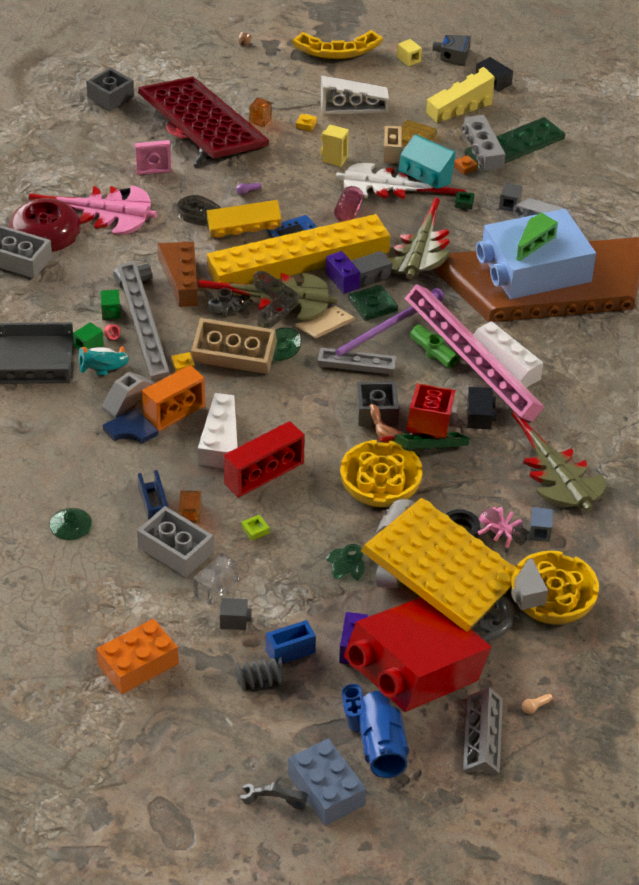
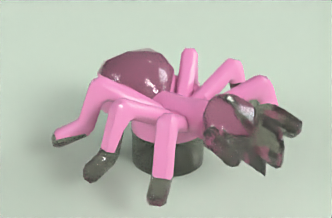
(497, 526)

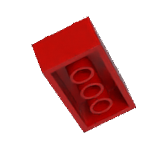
(430, 411)
(264, 459)

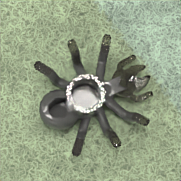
(226, 300)

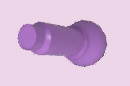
(242, 189)

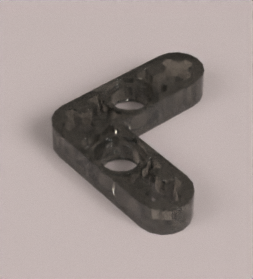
(279, 299)

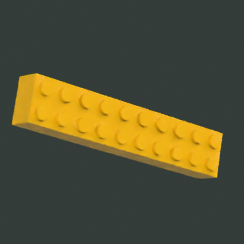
(299, 250)

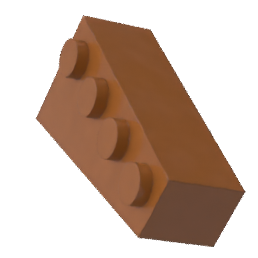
(180, 269)

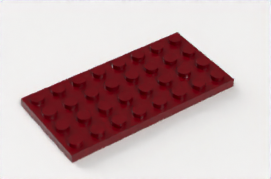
(203, 117)

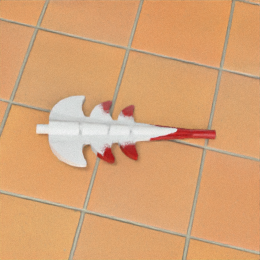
(363, 178)

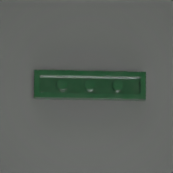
(425, 441)

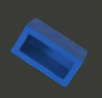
(291, 642)

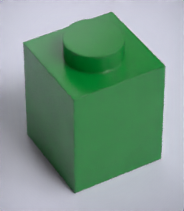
(110, 304)
(88, 336)

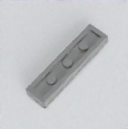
(357, 361)

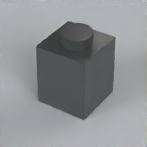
(510, 196)
(234, 614)

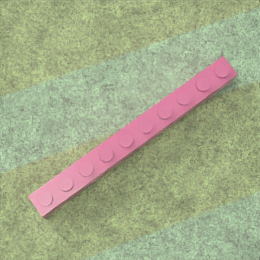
(475, 353)

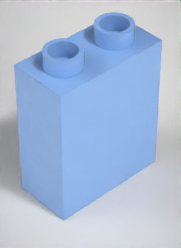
(556, 265)

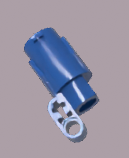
(380, 730)

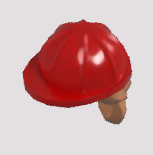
(383, 431)

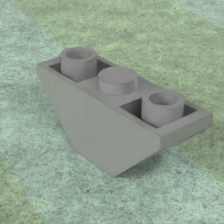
(125, 393)

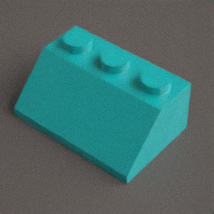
(427, 162)

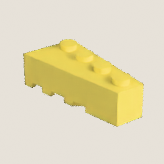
(462, 97)

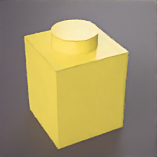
(409, 52)

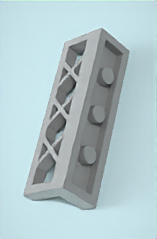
(489, 730)

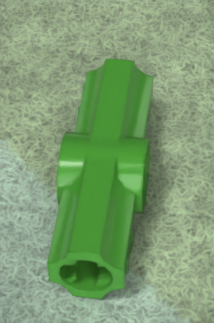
(435, 346)

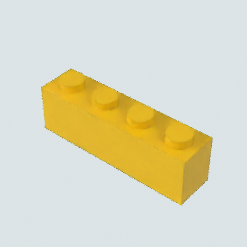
(244, 218)

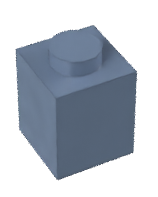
(541, 524)

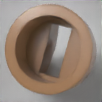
(244, 38)

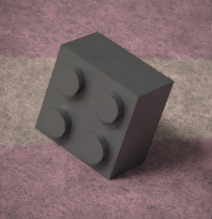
(110, 88)
(381, 394)

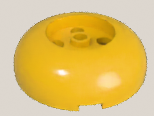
(380, 473)
(570, 587)

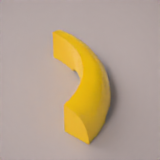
(337, 49)

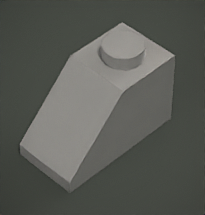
(529, 587)

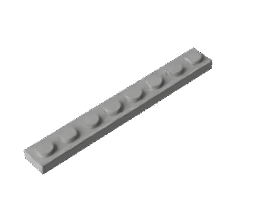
(143, 321)

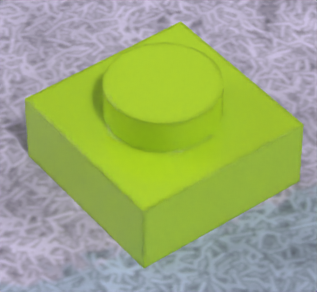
(255, 527)

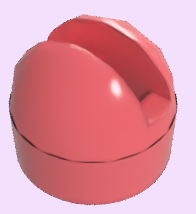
(114, 329)

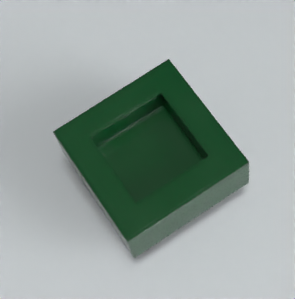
(464, 200)

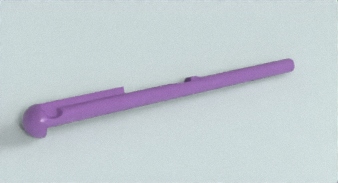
(438, 293)

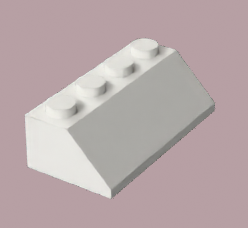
(510, 353)

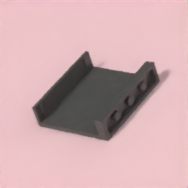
(36, 352)

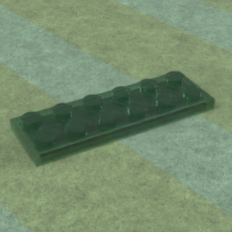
(525, 139)

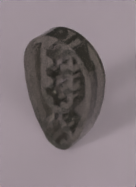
(194, 209)

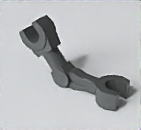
(293, 797)

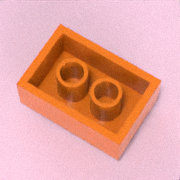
(174, 397)
(137, 656)

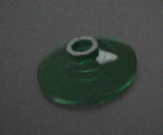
(289, 338)
(70, 523)

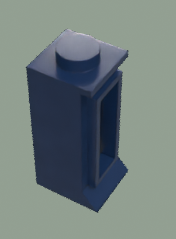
(151, 487)

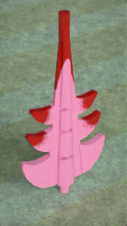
(130, 212)

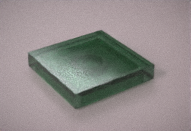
(373, 302)

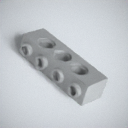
(483, 142)

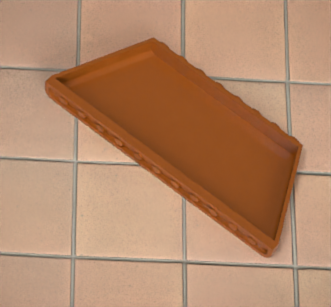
(612, 285)

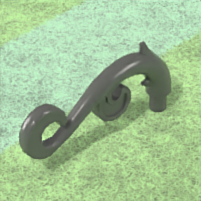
(487, 621)

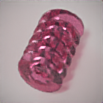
(348, 204)

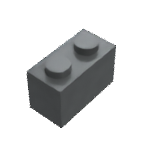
(373, 268)

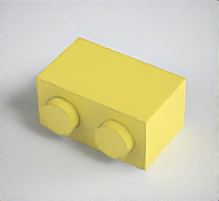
(335, 145)

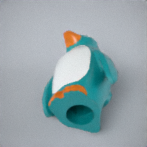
(102, 359)

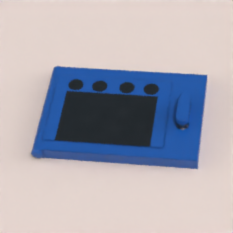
(293, 226)

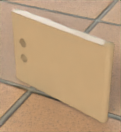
(329, 321)

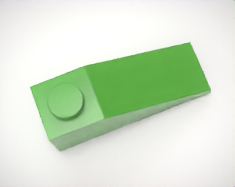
(537, 233)

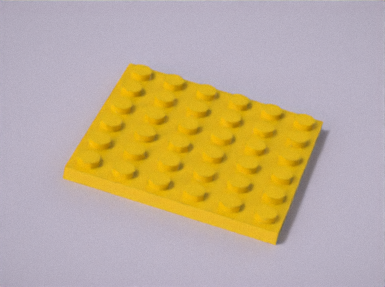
(442, 563)

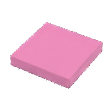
(153, 157)

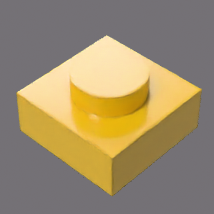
(306, 122)
(181, 361)

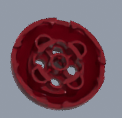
(48, 220)

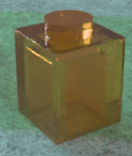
(260, 112)
(190, 505)

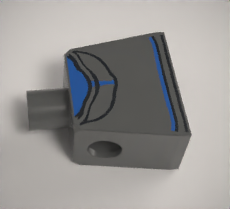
(453, 49)

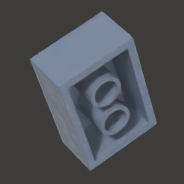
(327, 780)

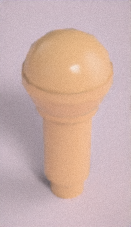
(529, 706)

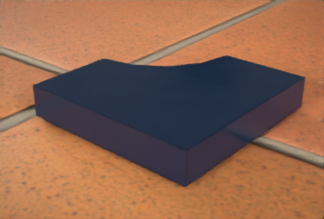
(132, 426)

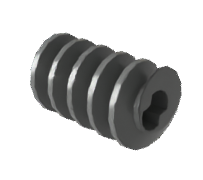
(259, 673)

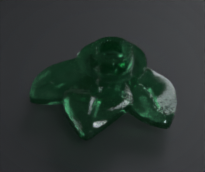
(346, 563)

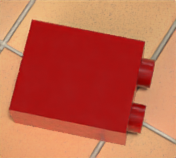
(416, 653)

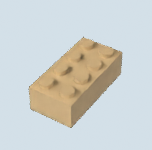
(234, 345)

